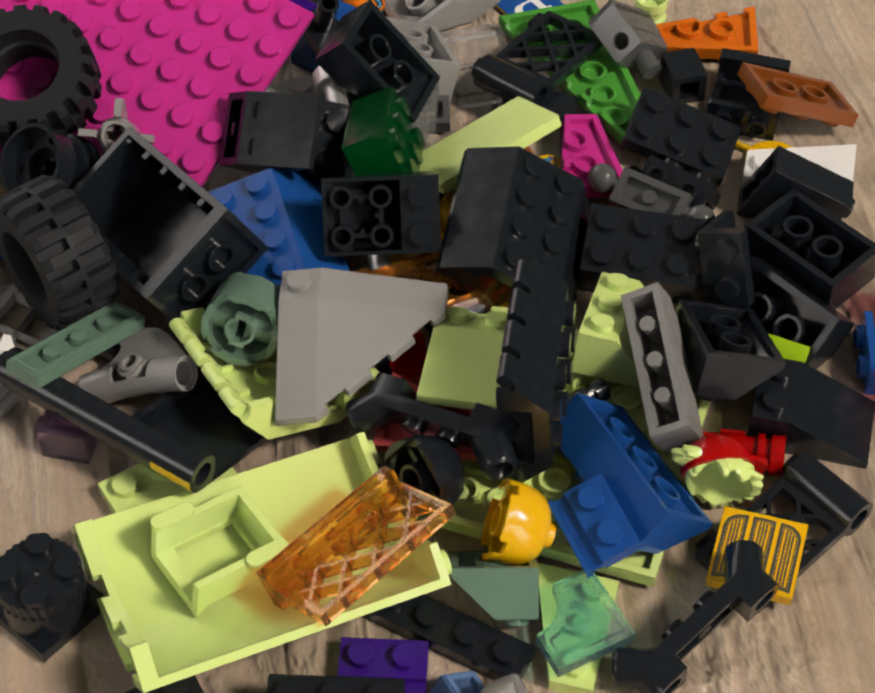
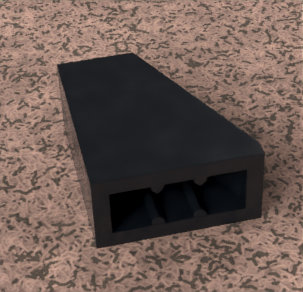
(786, 171)

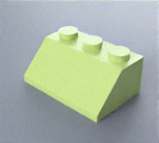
(603, 337)

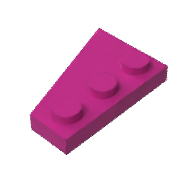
(585, 146)

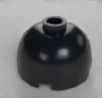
(429, 466)

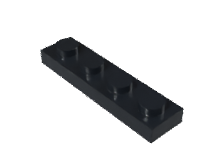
(457, 636)

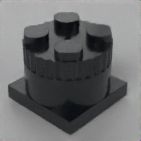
(45, 594)

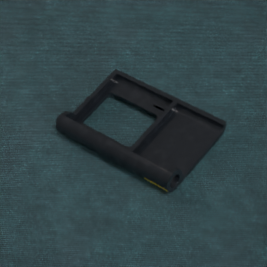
(178, 435)

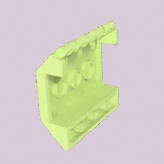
(251, 389)

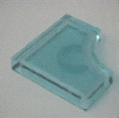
(584, 626)

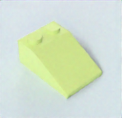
(463, 360)

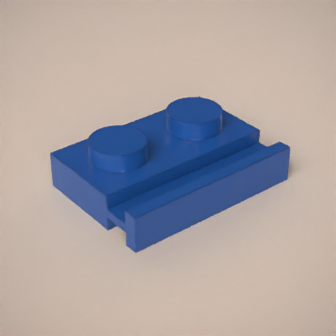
(595, 525)

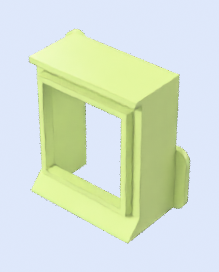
(188, 524)

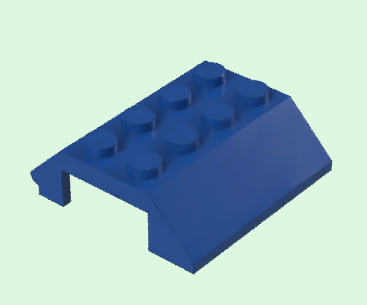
(285, 216)

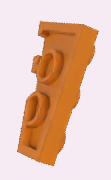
(712, 35)

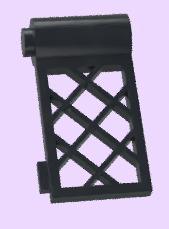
(521, 79)
(819, 495)

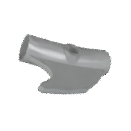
(144, 366)

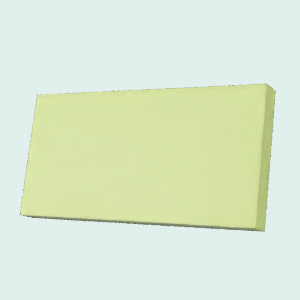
(510, 125)

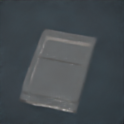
(468, 46)

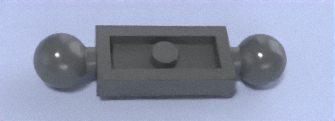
(645, 193)

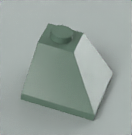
(501, 590)

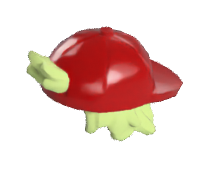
(720, 470)

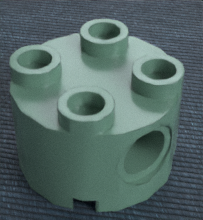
(242, 319)

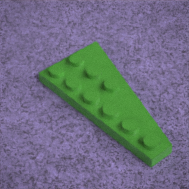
(598, 83)

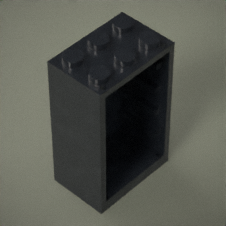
(164, 226)

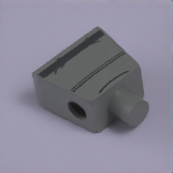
(630, 37)

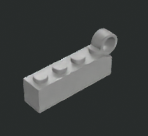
(661, 368)

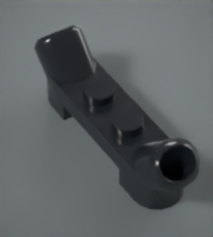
(485, 431)
(745, 591)

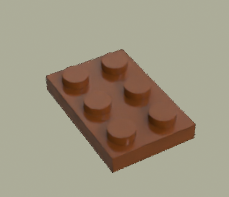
(797, 95)

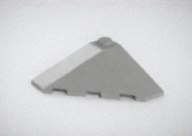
(339, 328)

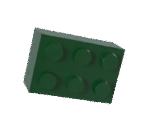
(381, 135)

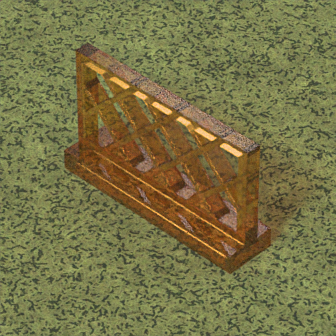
(331, 545)

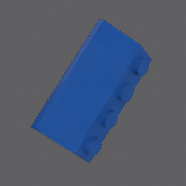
(609, 442)

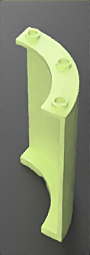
(157, 629)

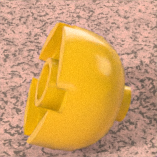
(517, 525)

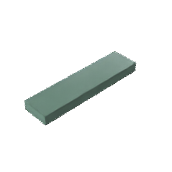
(75, 344)

